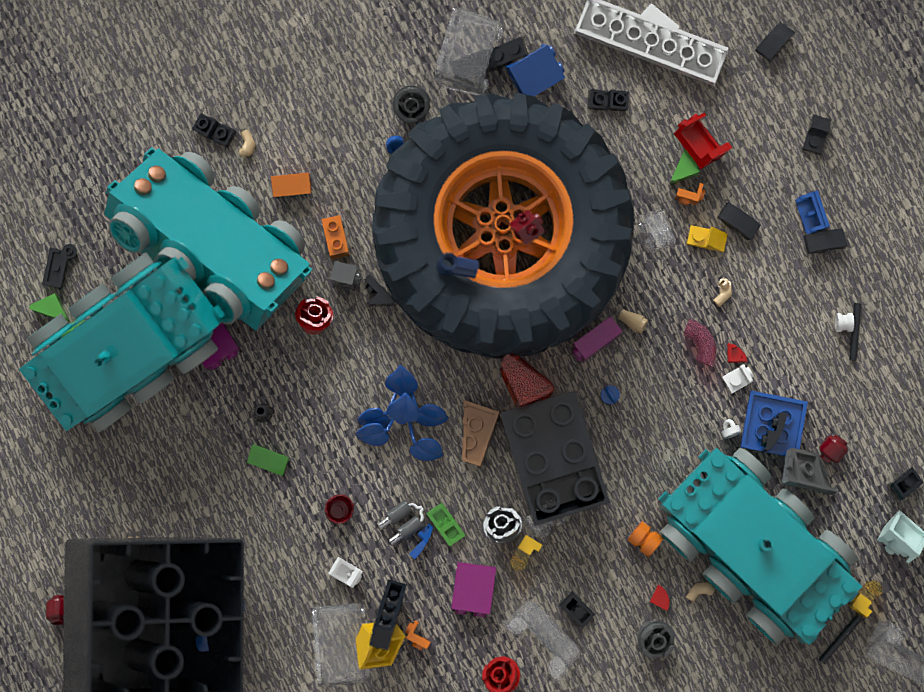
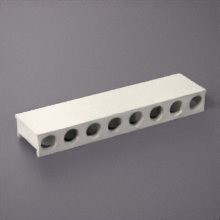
(623, 32)

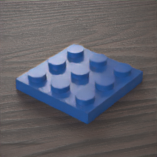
(758, 420)

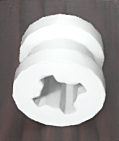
(844, 322)

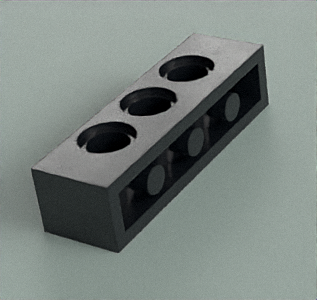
(387, 615)

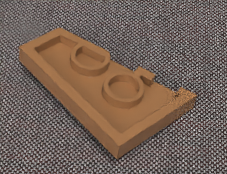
(477, 432)

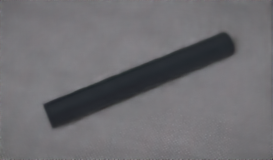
(855, 334)
(840, 639)

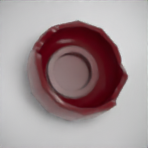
(339, 509)

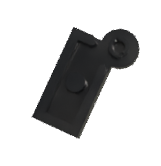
(57, 265)

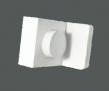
(738, 378)

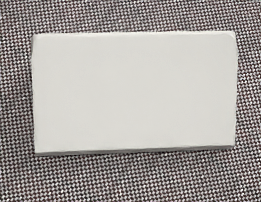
(654, 13)

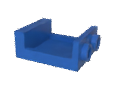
(536, 71)

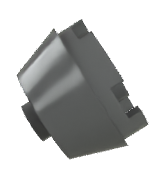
(411, 104)
(502, 525)
(655, 639)

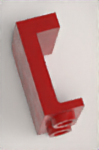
(699, 141)

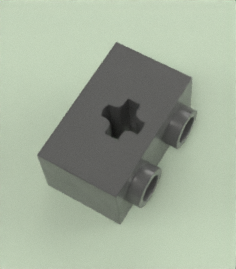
(345, 276)

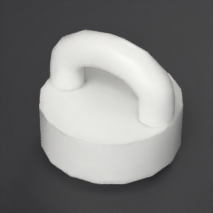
(732, 431)

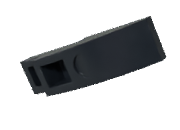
(506, 54)

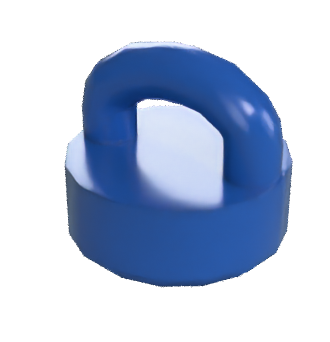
(394, 143)
(609, 394)

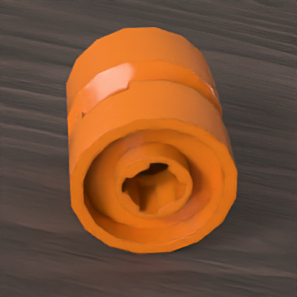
(645, 539)

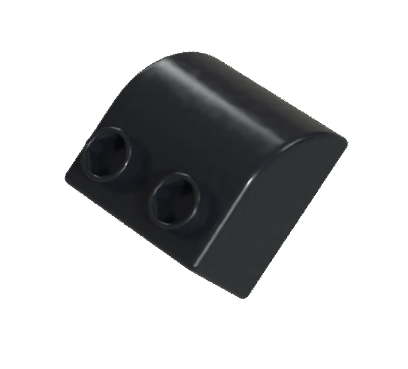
(143, 604)

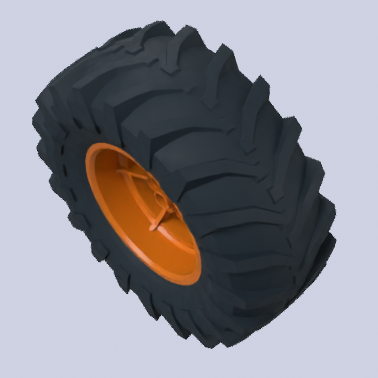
(497, 144)

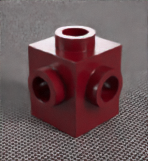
(527, 227)

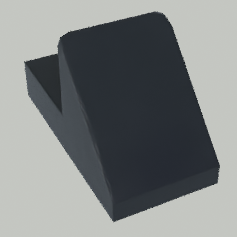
(816, 134)
(382, 297)
(905, 483)
(576, 609)

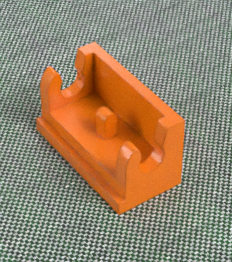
(291, 184)

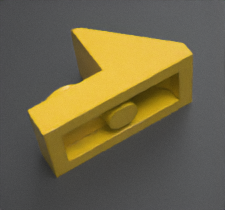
(707, 238)

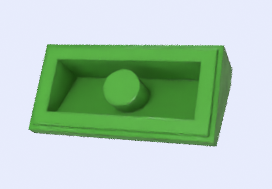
(268, 460)

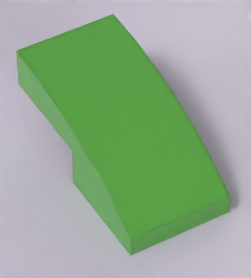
(445, 524)

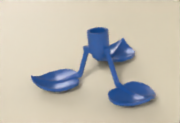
(402, 382)
(403, 411)

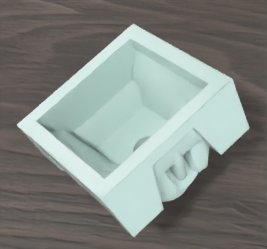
(902, 537)

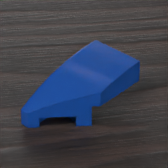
(425, 536)

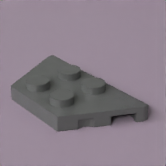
(806, 471)

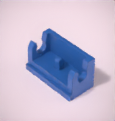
(812, 212)

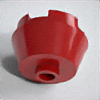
(314, 315)
(501, 675)

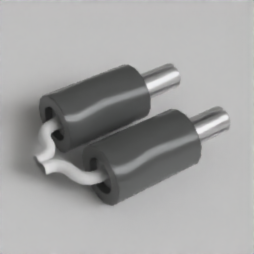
(398, 513)

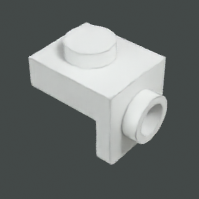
(346, 572)

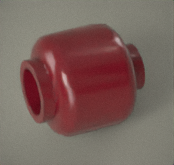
(833, 449)
(55, 610)

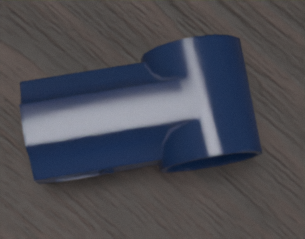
(459, 266)

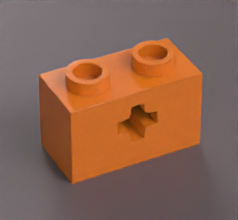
(335, 237)

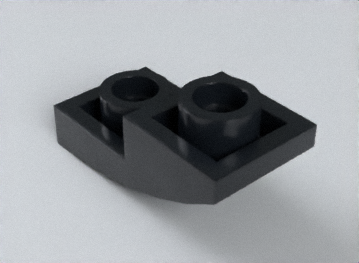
(774, 41)
(608, 100)
(214, 130)
(740, 221)
(825, 240)
(771, 437)

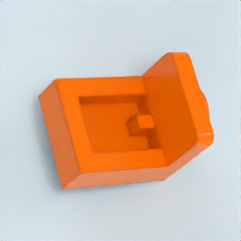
(687, 197)
(418, 641)

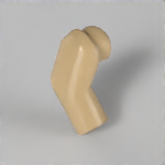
(248, 146)
(725, 292)
(700, 588)

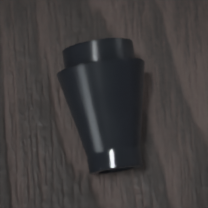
(266, 416)

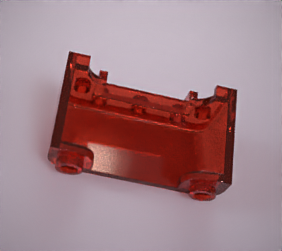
(524, 381)

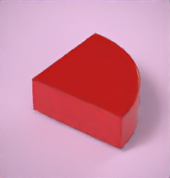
(735, 354)
(660, 598)

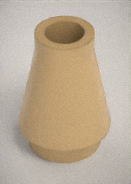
(633, 321)

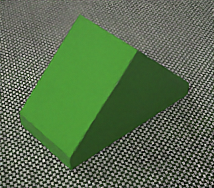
(685, 169)
(50, 306)

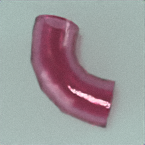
(704, 341)

